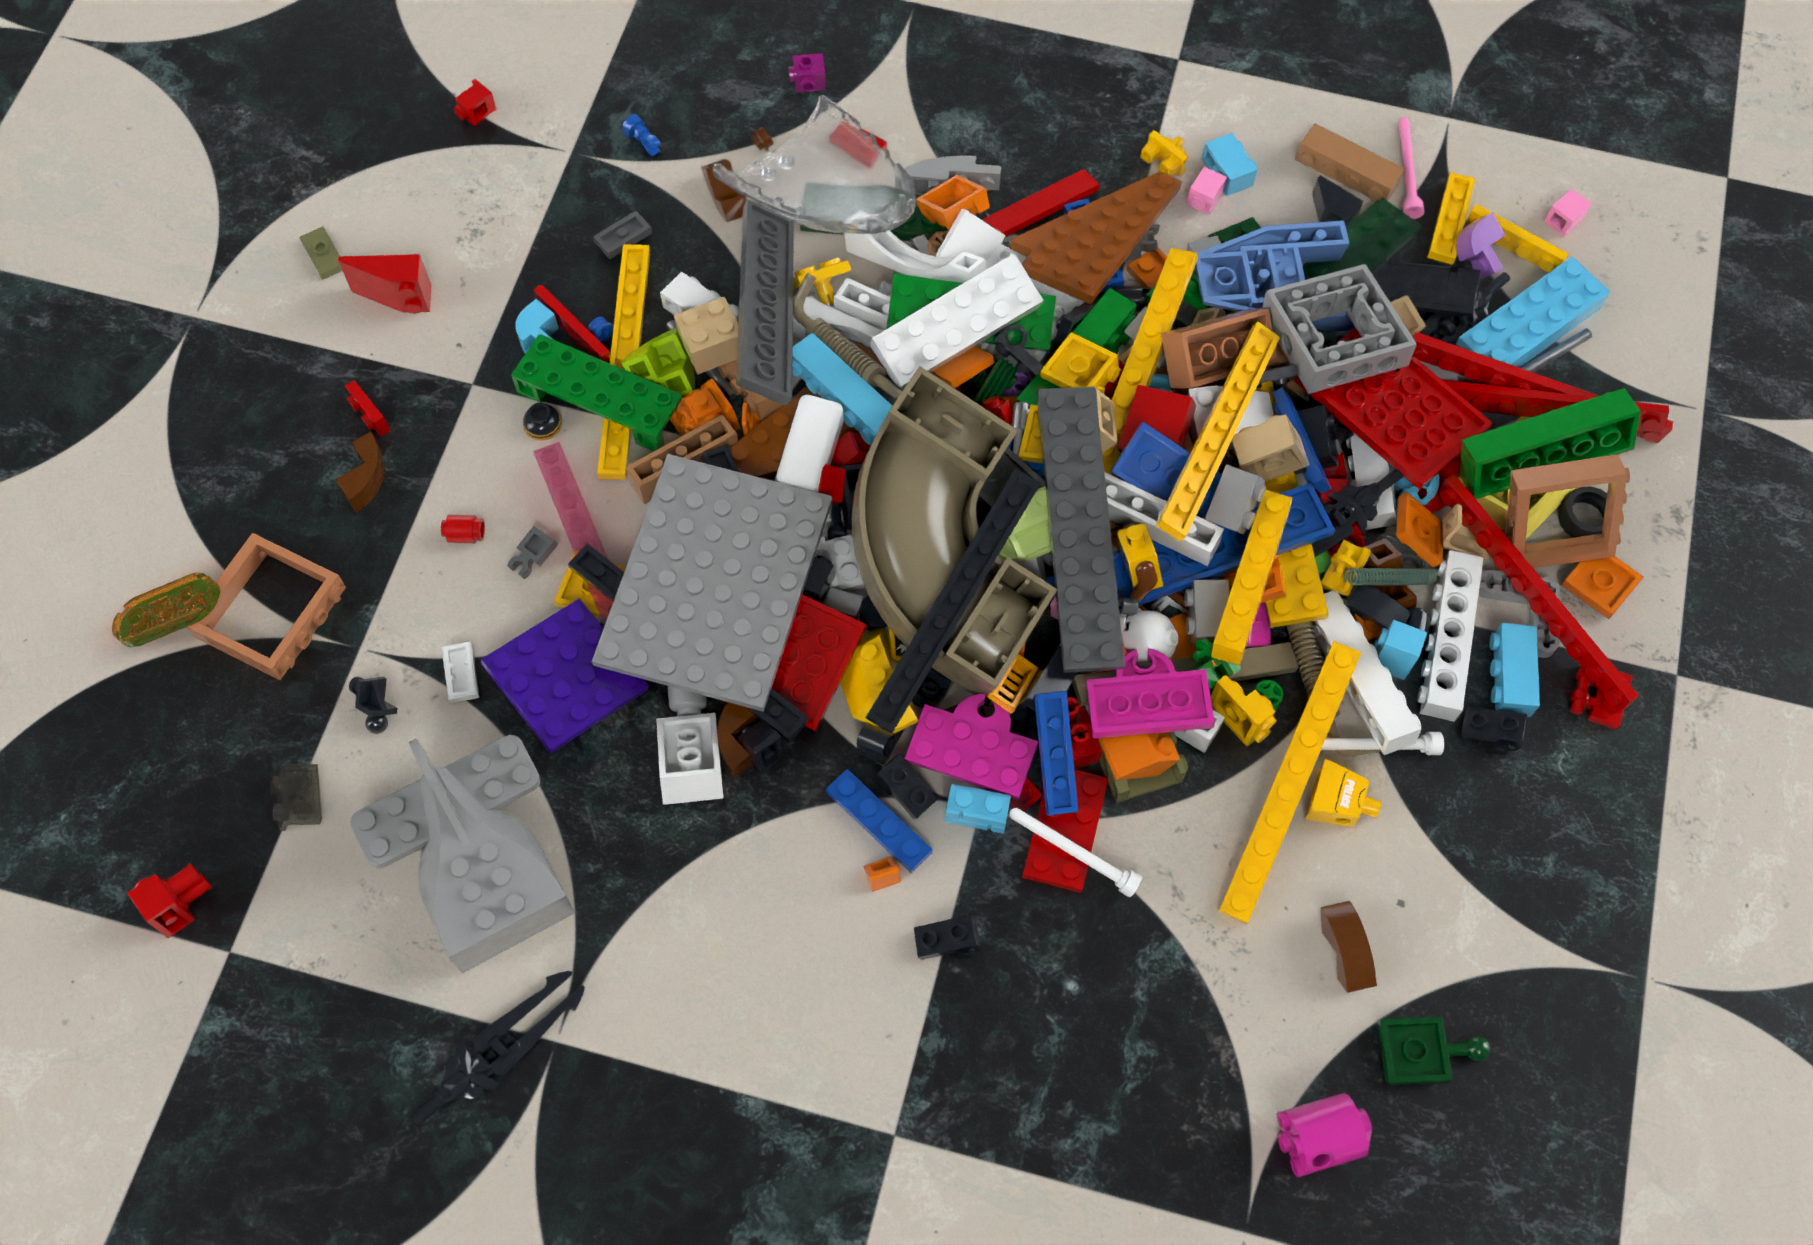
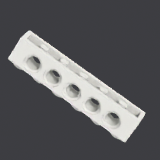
(1449, 702)

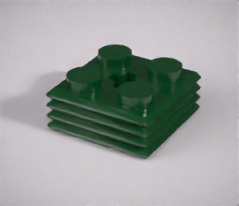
(992, 381)

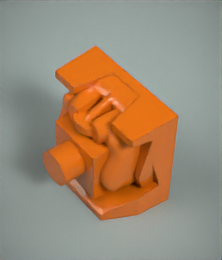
(947, 199)
(701, 407)

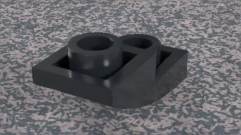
(1375, 606)
(932, 689)

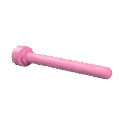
(1413, 204)

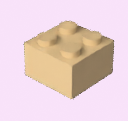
(709, 334)
(1270, 448)

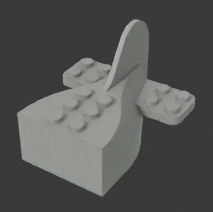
(477, 864)

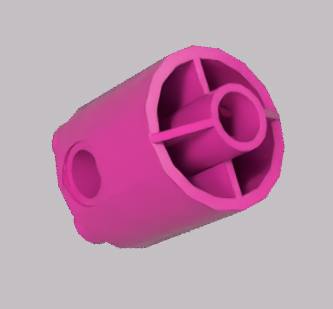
(1324, 1134)

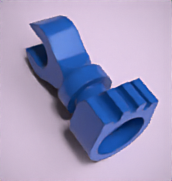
(636, 127)

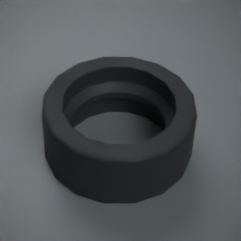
(1569, 521)

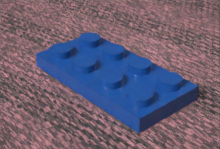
(1155, 465)

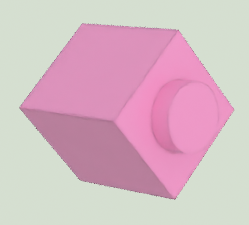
(1206, 190)
(1567, 212)

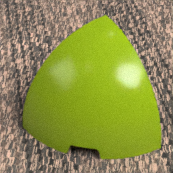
(663, 362)

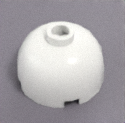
(1149, 631)

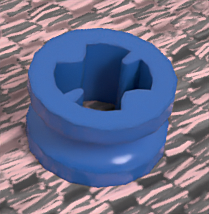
(601, 328)

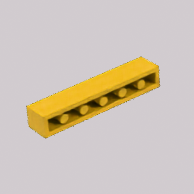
(1251, 578)

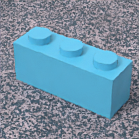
(1515, 669)

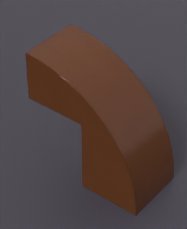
(726, 199)
(365, 480)
(1387, 556)
(730, 724)
(1349, 940)

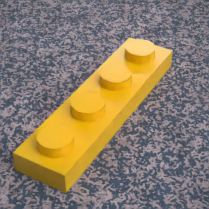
(1451, 217)
(1523, 242)

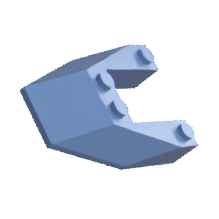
(1242, 269)

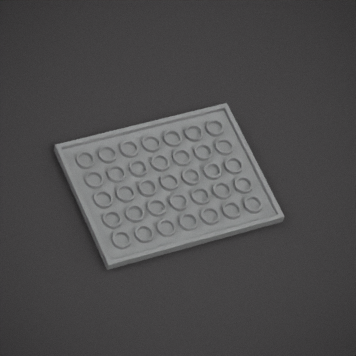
(713, 582)

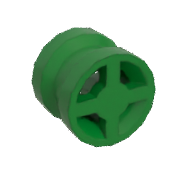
(1270, 690)

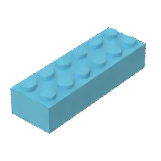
(1537, 315)

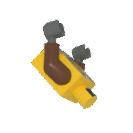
(1140, 564)

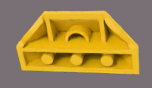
(867, 676)

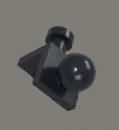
(371, 701)

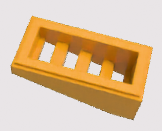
(1023, 668)

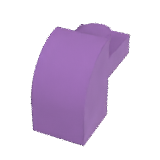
(1476, 242)

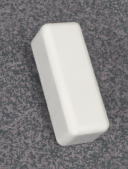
(810, 442)

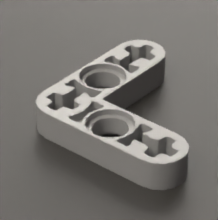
(1506, 594)

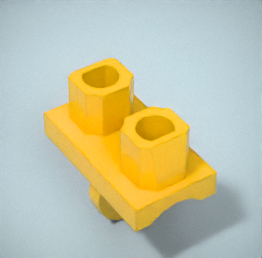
(1167, 151)
(1346, 557)

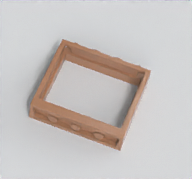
(1562, 477)
(299, 635)

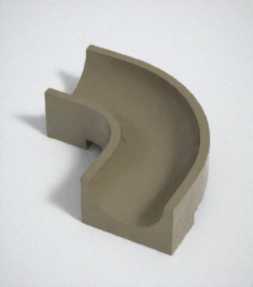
(920, 516)

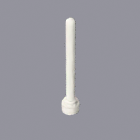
(1431, 743)
(1126, 881)

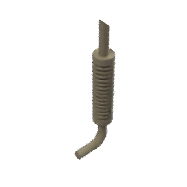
(853, 356)
(1310, 664)

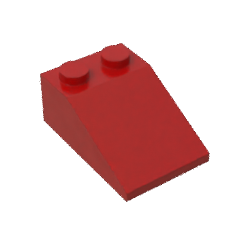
(389, 280)

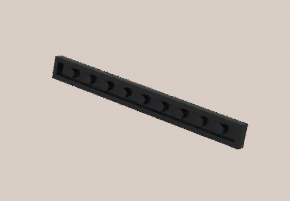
(606, 579)
(952, 601)

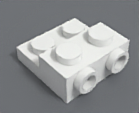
(842, 555)

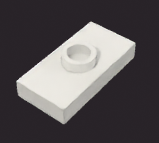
(460, 672)

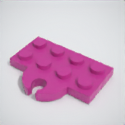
(1149, 699)
(973, 747)

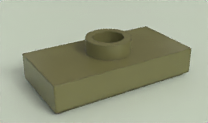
(321, 252)

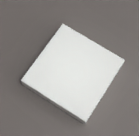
(971, 236)

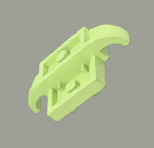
(1032, 533)

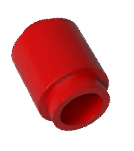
(463, 529)

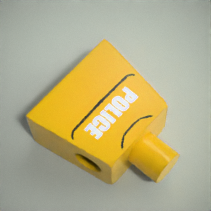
(1340, 796)

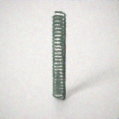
(1414, 578)

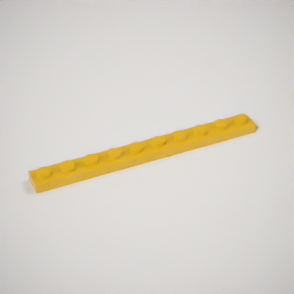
(626, 339)
(1148, 342)
(1217, 432)
(1289, 783)

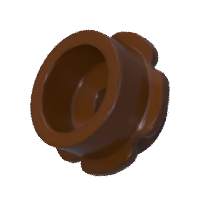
(762, 139)

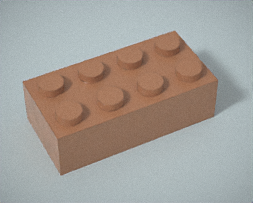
(1210, 348)

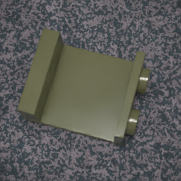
(1132, 788)

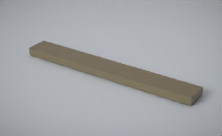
(1256, 663)

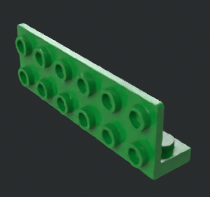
(596, 388)

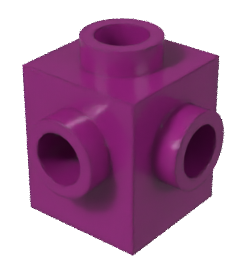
(808, 72)

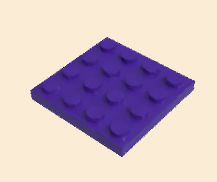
(553, 678)

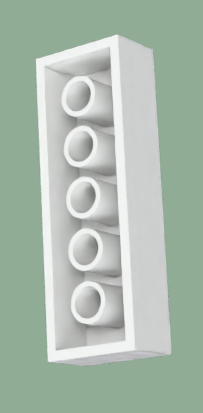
(957, 321)

